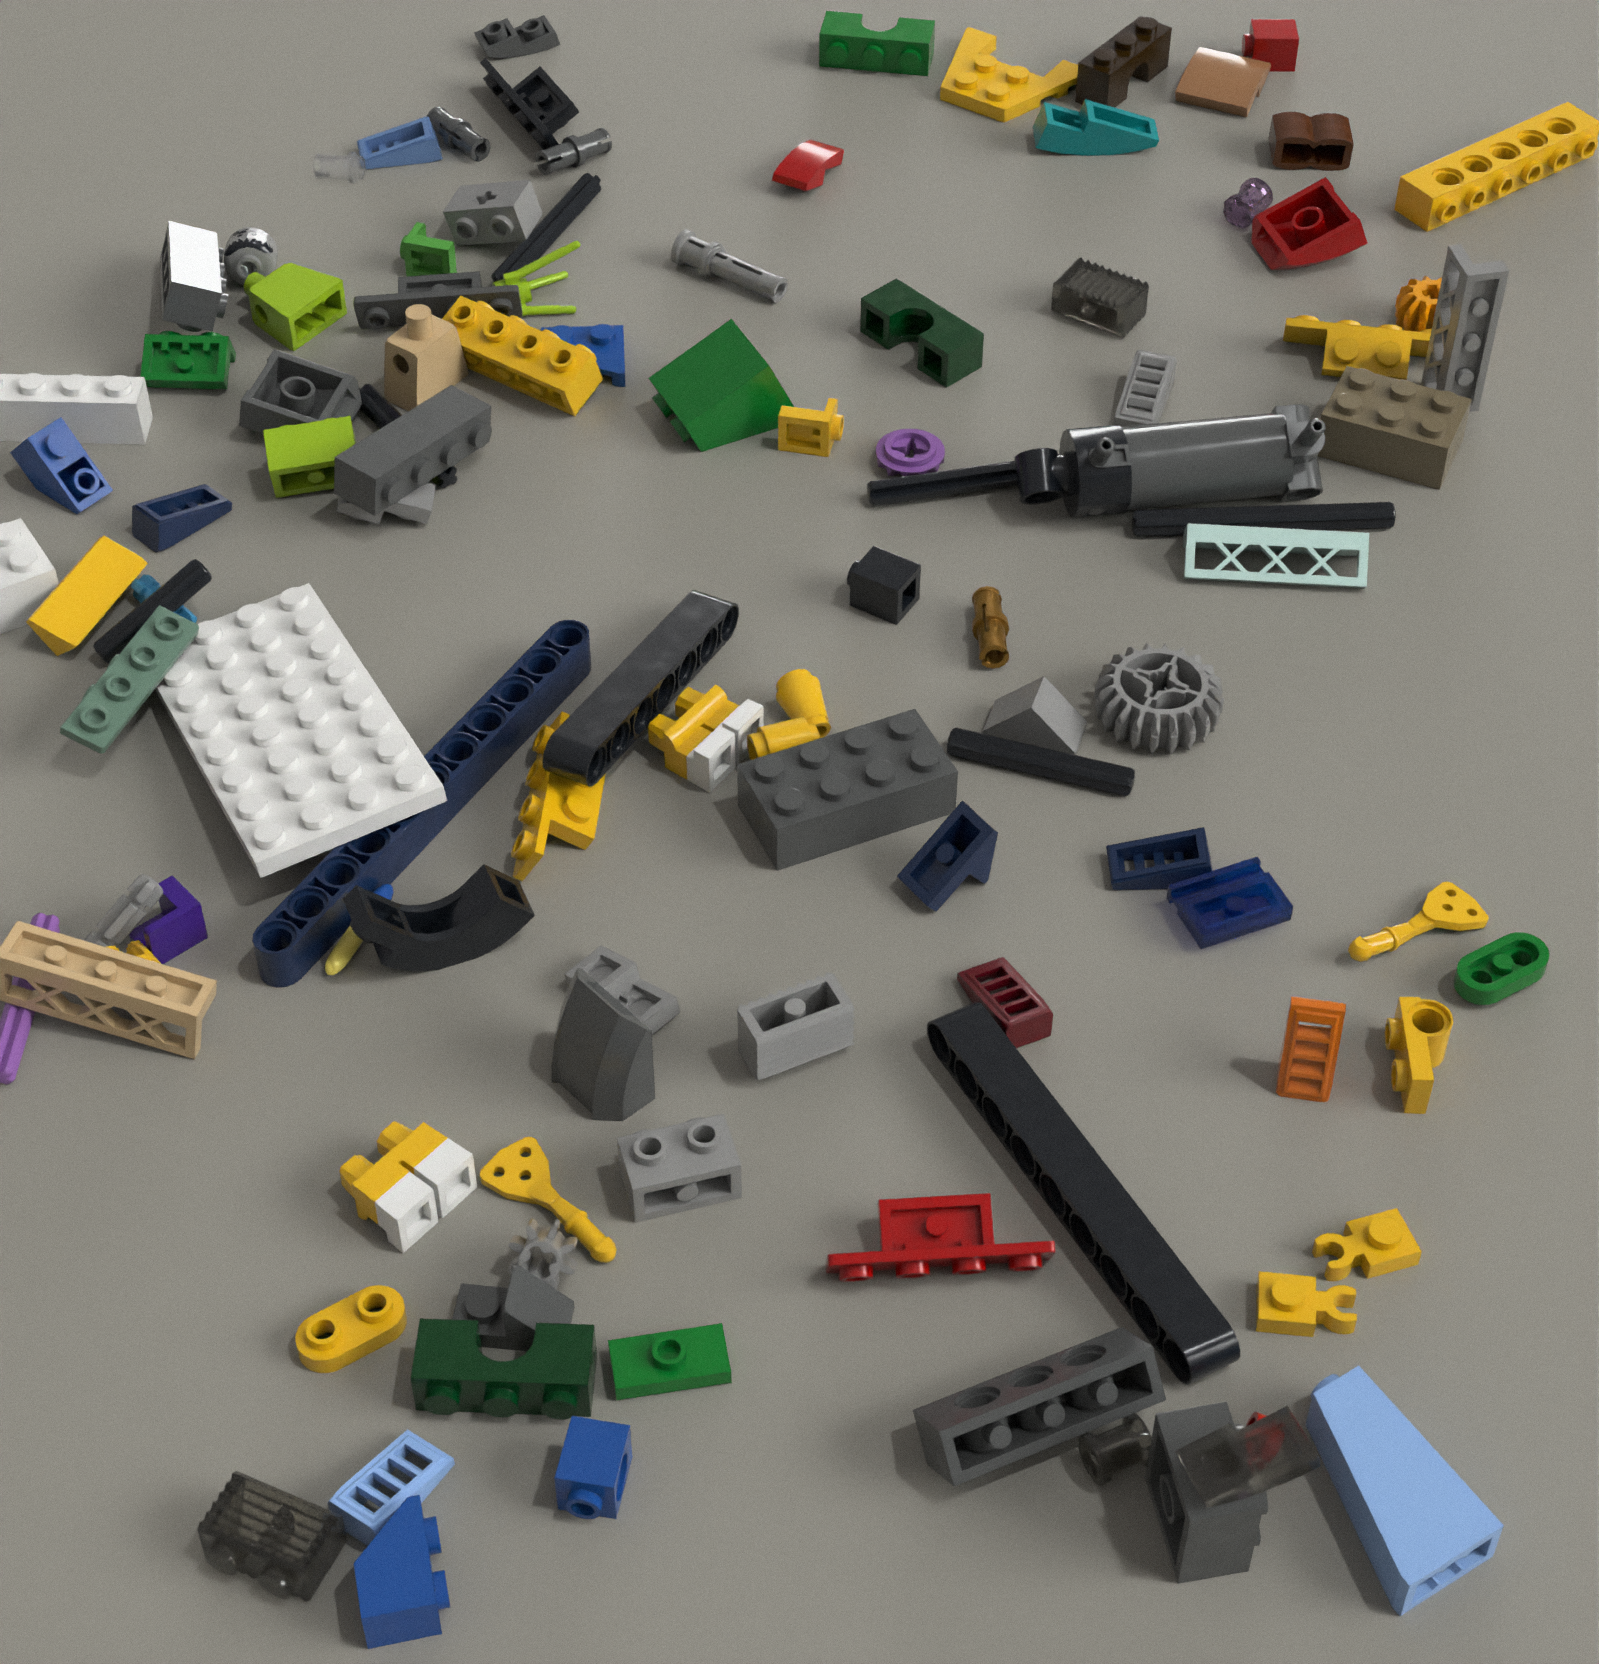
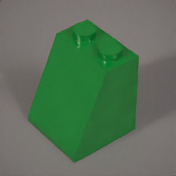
(720, 390)

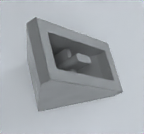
(1037, 717)

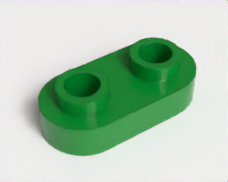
(1492, 970)

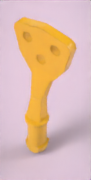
(1443, 908)
(540, 1192)

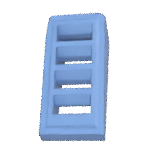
(363, 1486)

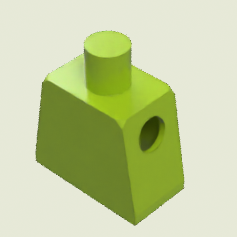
(295, 303)

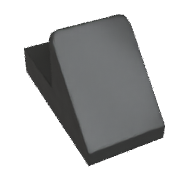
(510, 1314)

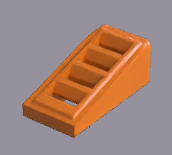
(1310, 1051)

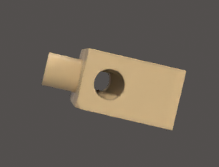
(422, 359)

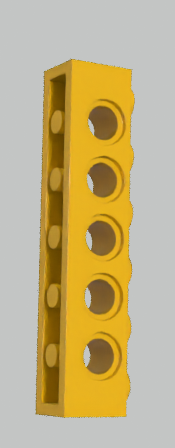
(1496, 166)

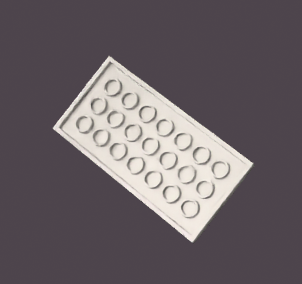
(293, 732)

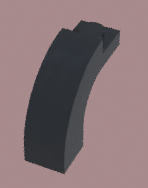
(442, 932)

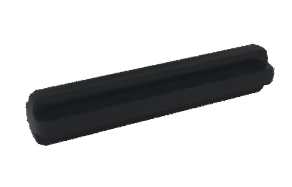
(170, 596)

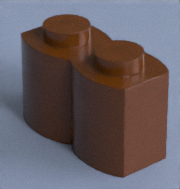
(1309, 141)

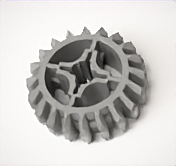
(1158, 698)

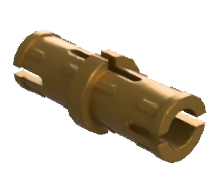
(990, 627)

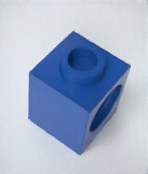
(593, 1468)

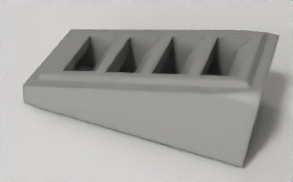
(1146, 388)

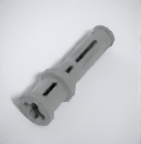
(714, 261)

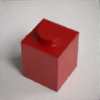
(1272, 42)

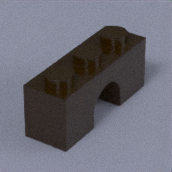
(1135, 51)

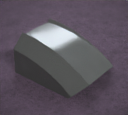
(297, 393)
(602, 1052)

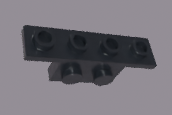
(538, 102)

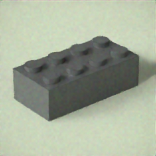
(846, 788)

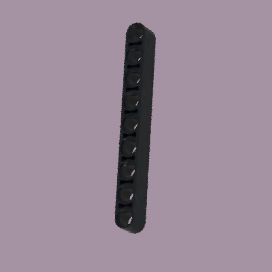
(1084, 1195)

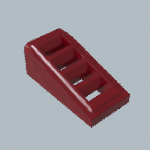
(1022, 1028)

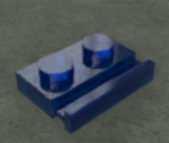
(1229, 902)

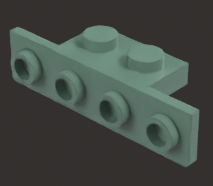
(129, 680)

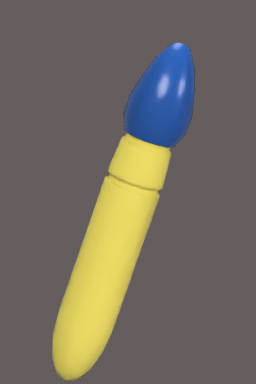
(350, 941)

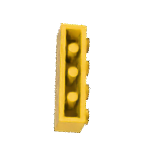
(524, 356)

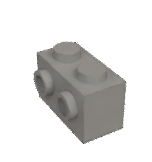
(679, 1167)

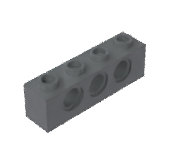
(1039, 1405)

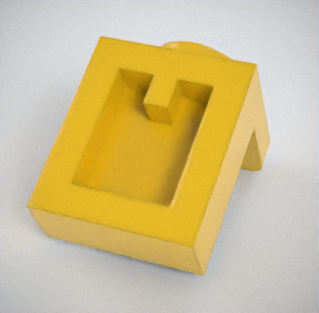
(810, 430)

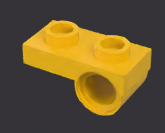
(1419, 1041)

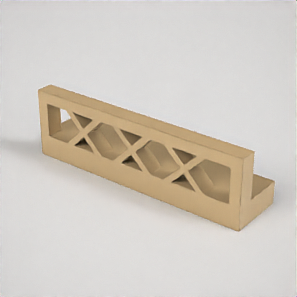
(104, 980)

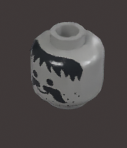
(249, 252)

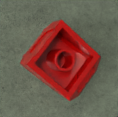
(1307, 229)

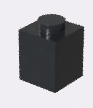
(884, 585)

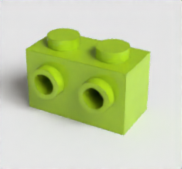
(304, 454)

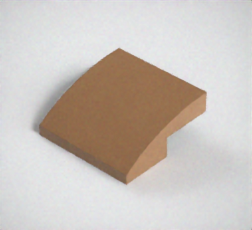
(1222, 81)

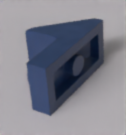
(956, 849)

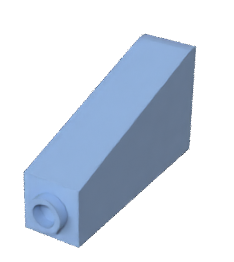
(1400, 1494)

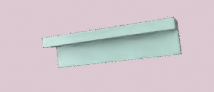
(1280, 541)

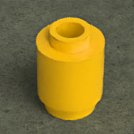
(780, 736)

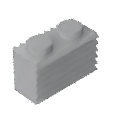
(795, 1026)

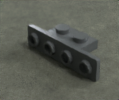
(436, 292)

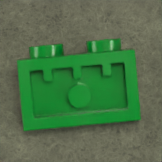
(187, 360)

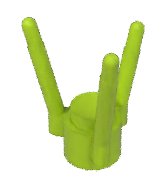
(525, 286)

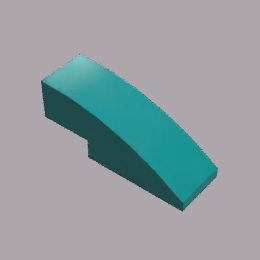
(1093, 130)

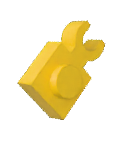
(1374, 1242)
(1294, 1307)

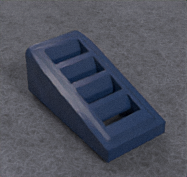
(175, 516)
(1186, 847)

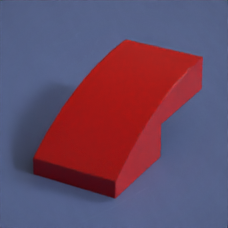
(806, 165)

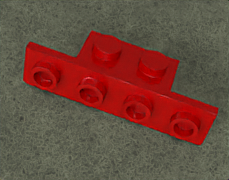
(937, 1234)

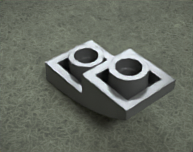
(504, 41)

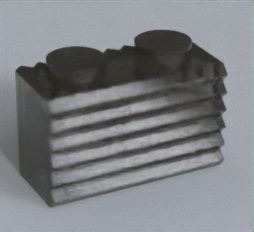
(1100, 297)
(271, 1537)

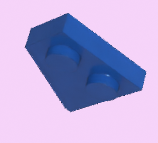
(604, 341)

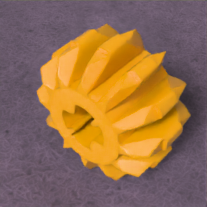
(1417, 304)

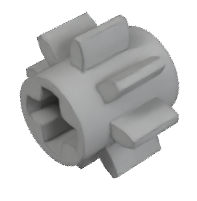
(548, 1240)

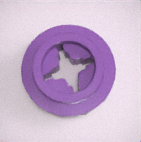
(895, 446)

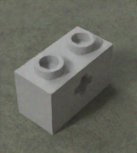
(493, 212)

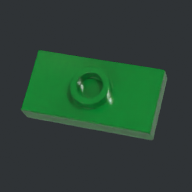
(669, 1361)

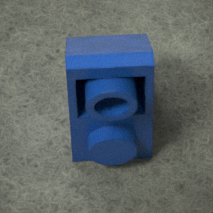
(61, 467)
(396, 1579)

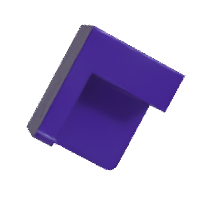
(176, 927)

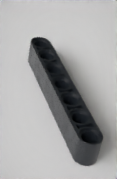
(640, 688)

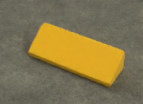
(85, 595)

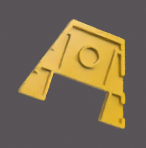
(995, 88)

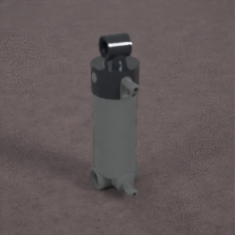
(1177, 463)

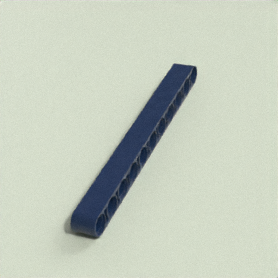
(463, 761)

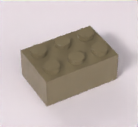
(1394, 427)

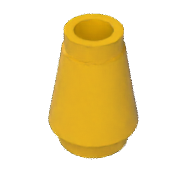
(802, 696)

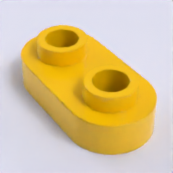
(352, 1327)

